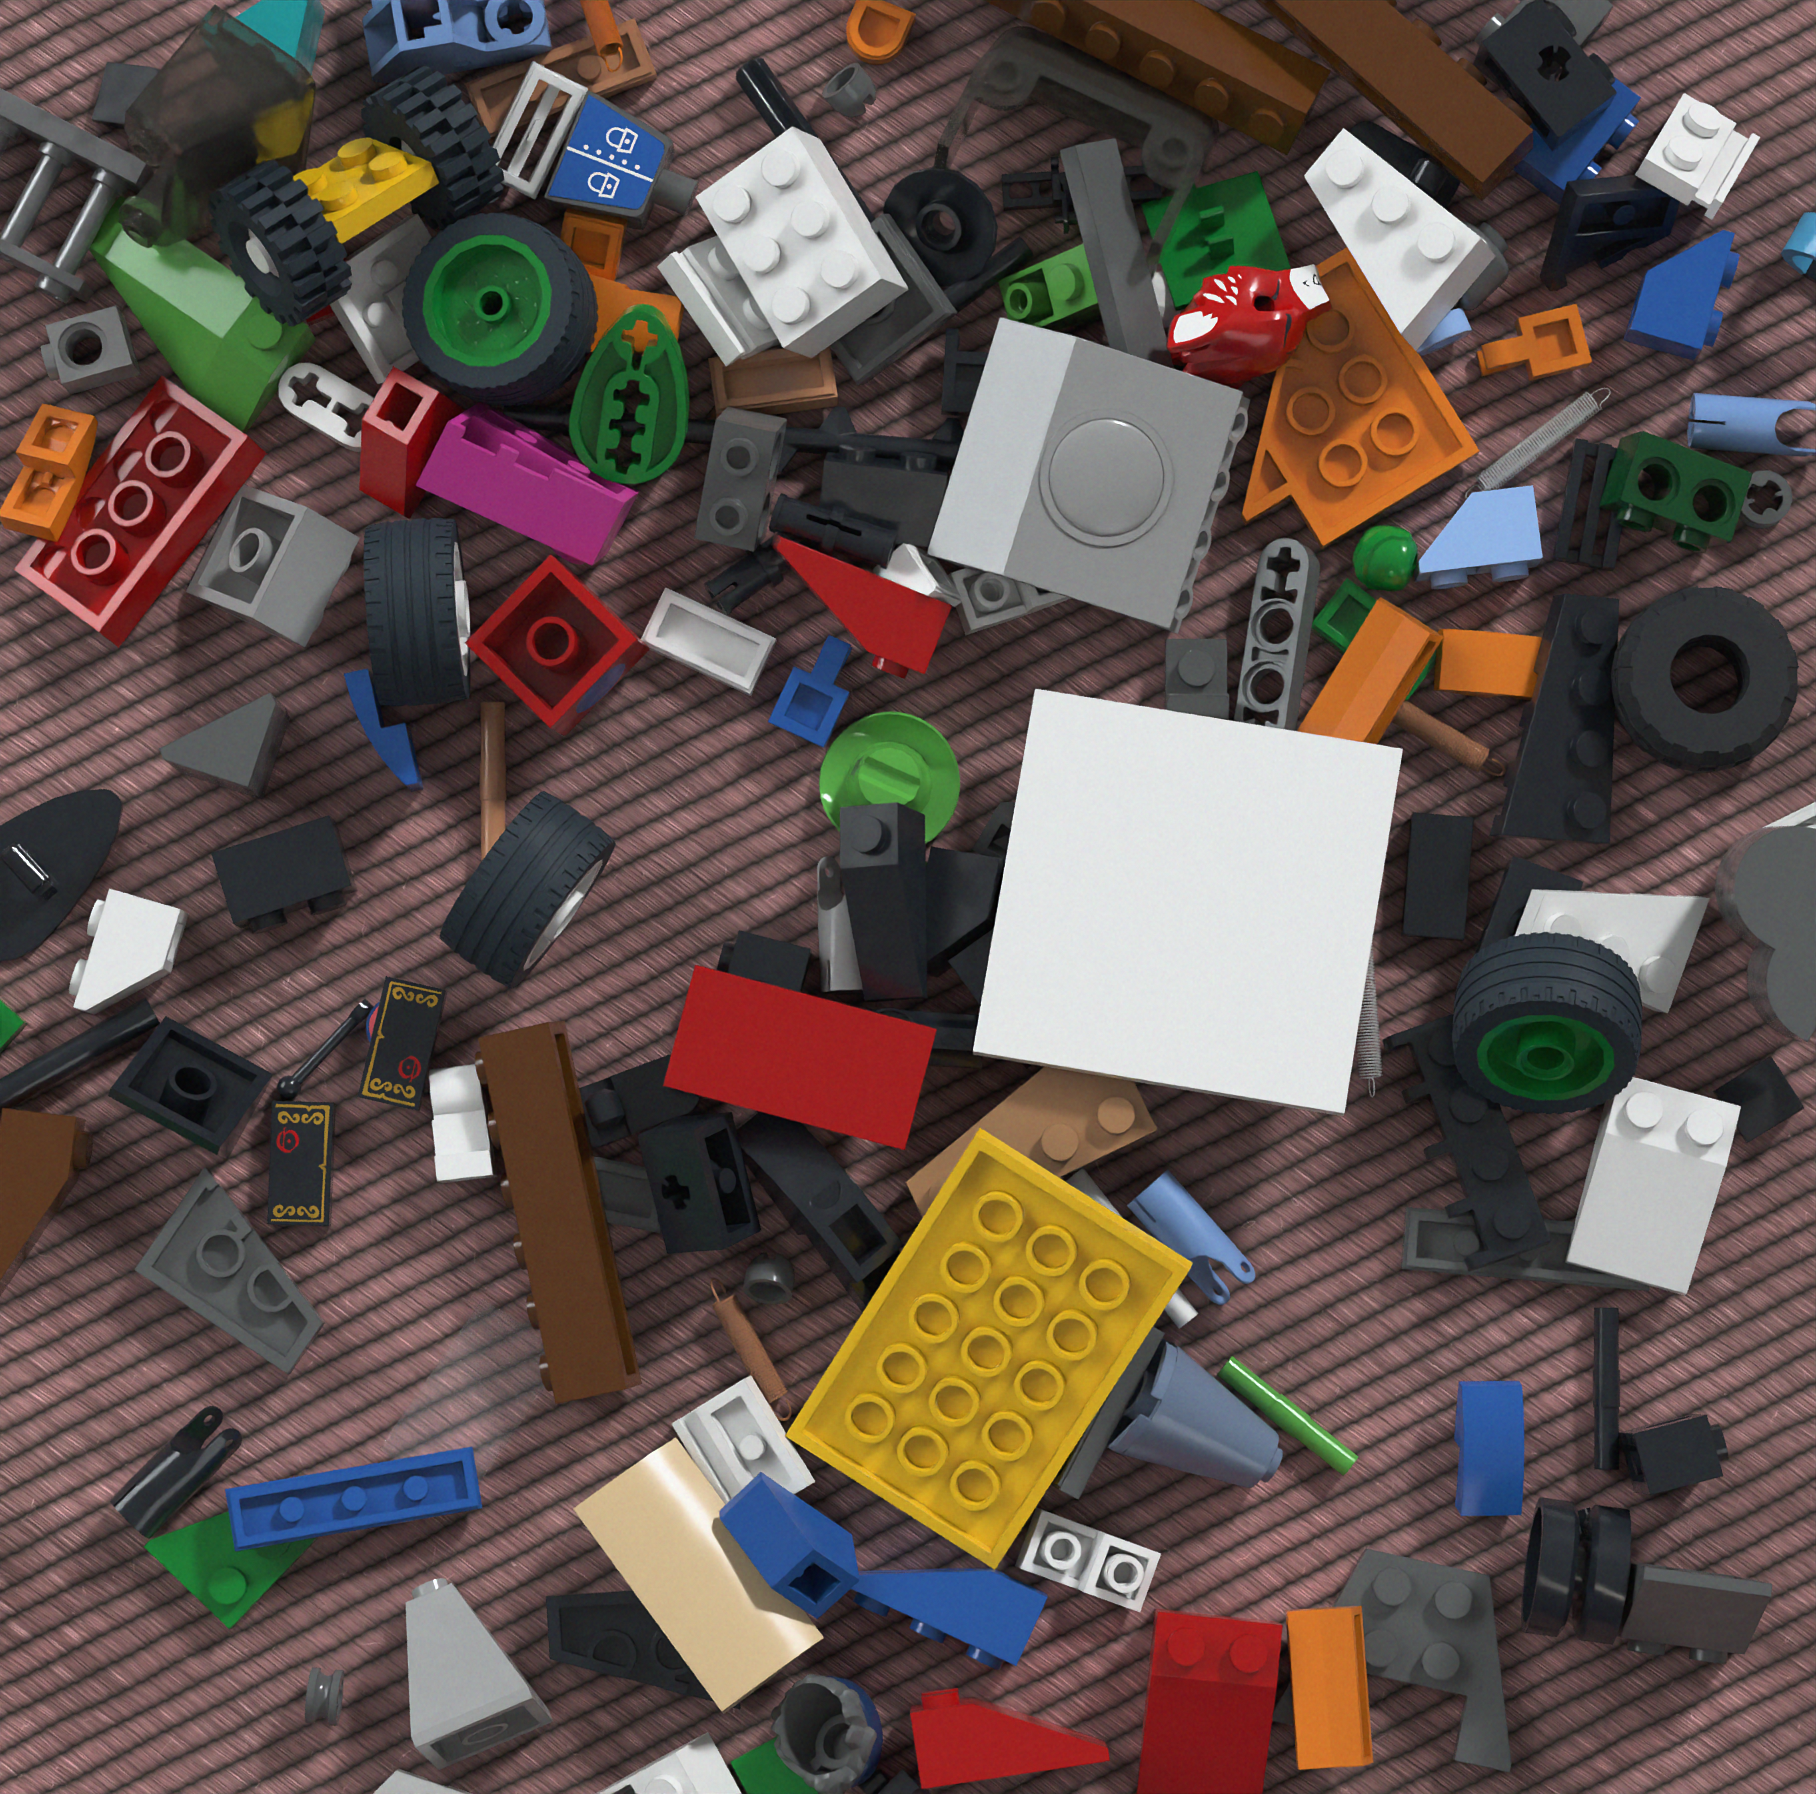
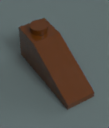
(36, 1175)

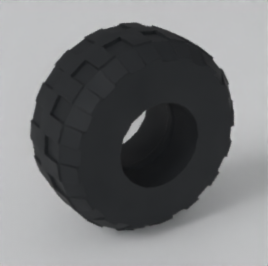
(1751, 643)

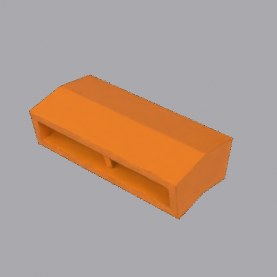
(1373, 676)
(1329, 1687)

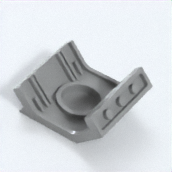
(1090, 474)

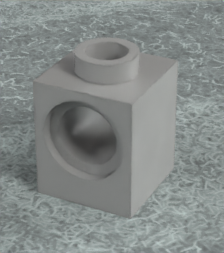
(117, 355)

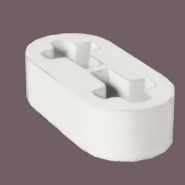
(316, 416)

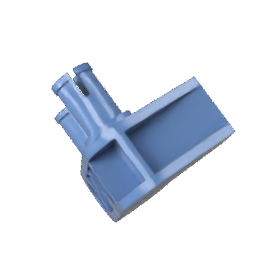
(465, 40)

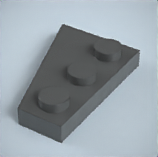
(230, 1276)

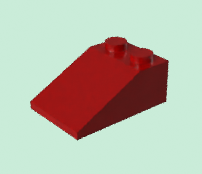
(1208, 1704)
(980, 1740)

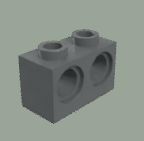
(740, 478)

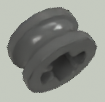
(1782, 493)
(324, 1696)

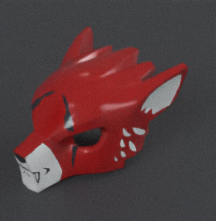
(1233, 341)

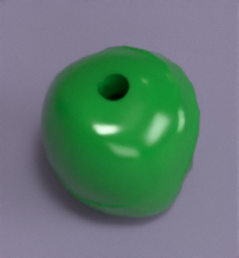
(1385, 558)

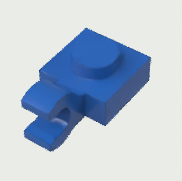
(812, 701)

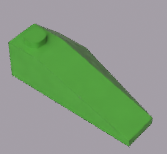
(202, 321)

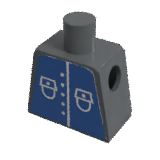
(617, 167)

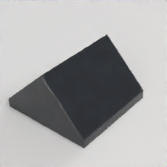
(192, 1087)

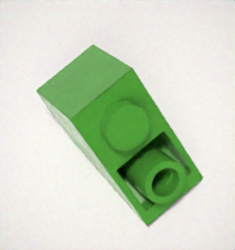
(1052, 292)

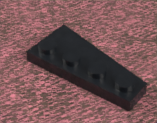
(1566, 749)

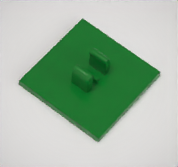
(1221, 228)

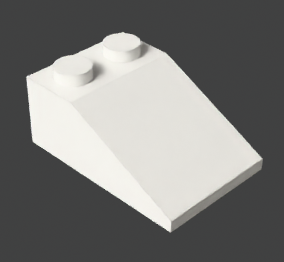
(1652, 1184)

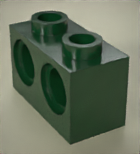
(1677, 478)

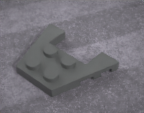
(1435, 1632)

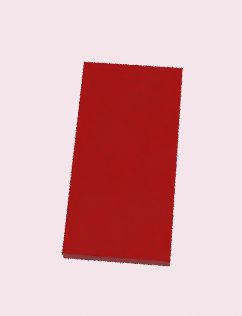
(800, 1057)

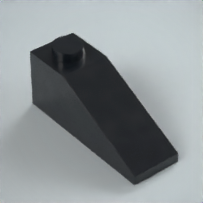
(886, 897)

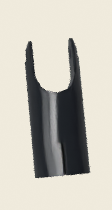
(175, 1473)

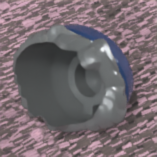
(828, 1733)

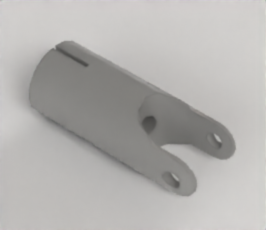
(836, 944)

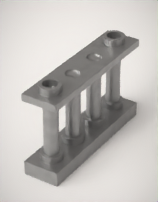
(60, 147)

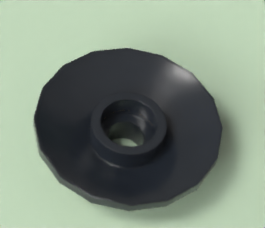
(946, 253)

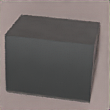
(234, 749)

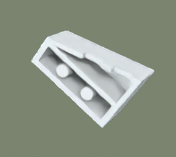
(1398, 235)

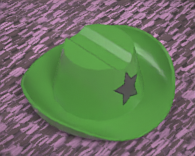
(891, 761)

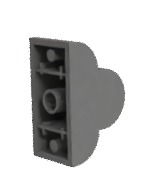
(1770, 901)

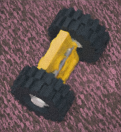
(292, 229)

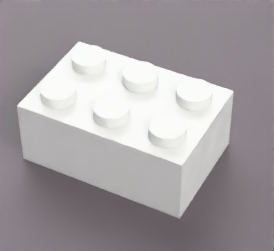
(801, 242)

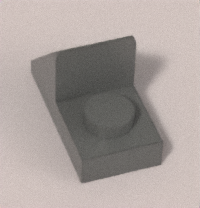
(1197, 677)

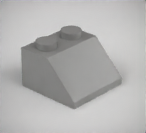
(273, 564)

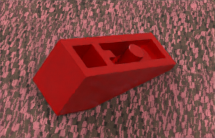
(875, 611)

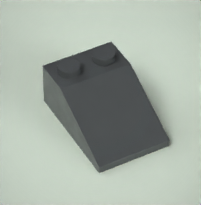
(1691, 1610)

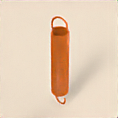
(603, 29)

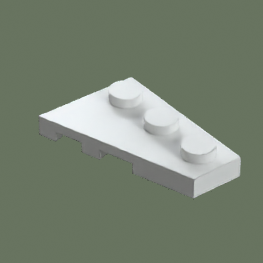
(1644, 929)

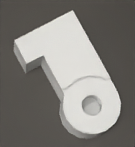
(460, 1125)

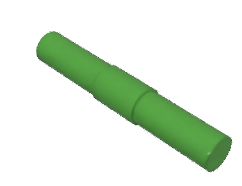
(1287, 1415)

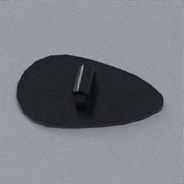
(50, 863)

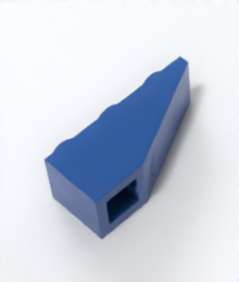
(968, 1603)

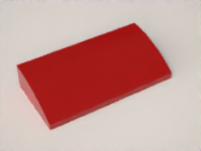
(142, 510)

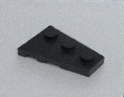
(617, 1638)

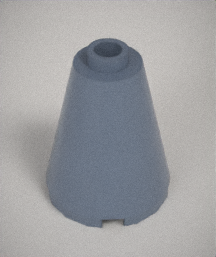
(1194, 1424)

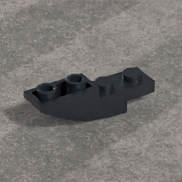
(820, 1202)

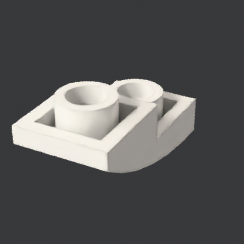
(996, 599)
(1088, 1559)

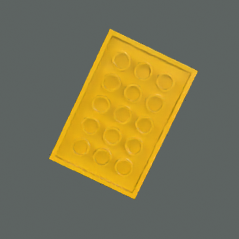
(988, 1348)

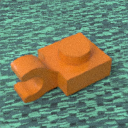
(1545, 343)

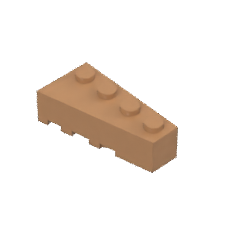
(1054, 1120)

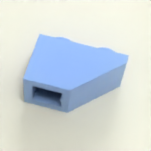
(1487, 535)

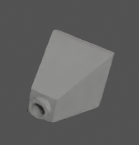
(461, 1680)

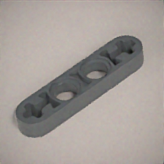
(1286, 657)

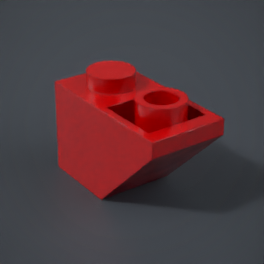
(399, 439)

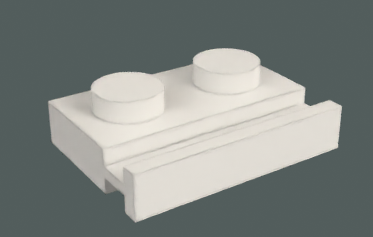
(1697, 155)
(718, 300)
(739, 1438)

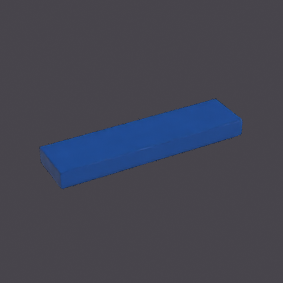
(353, 1499)

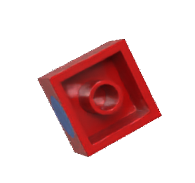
(557, 646)

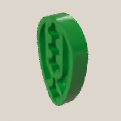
(597, 401)

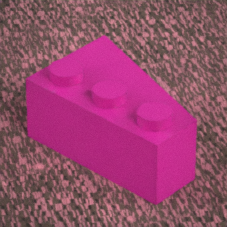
(526, 484)

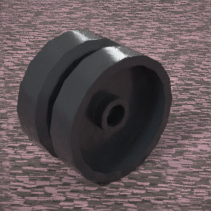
(1585, 1571)

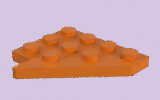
(1352, 417)

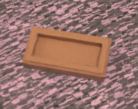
(774, 382)

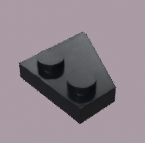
(1603, 223)

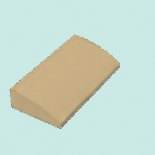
(694, 1577)

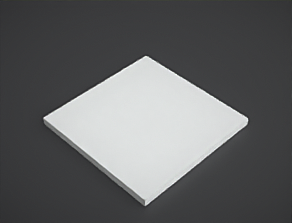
(1188, 902)

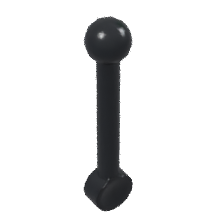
(290, 1086)

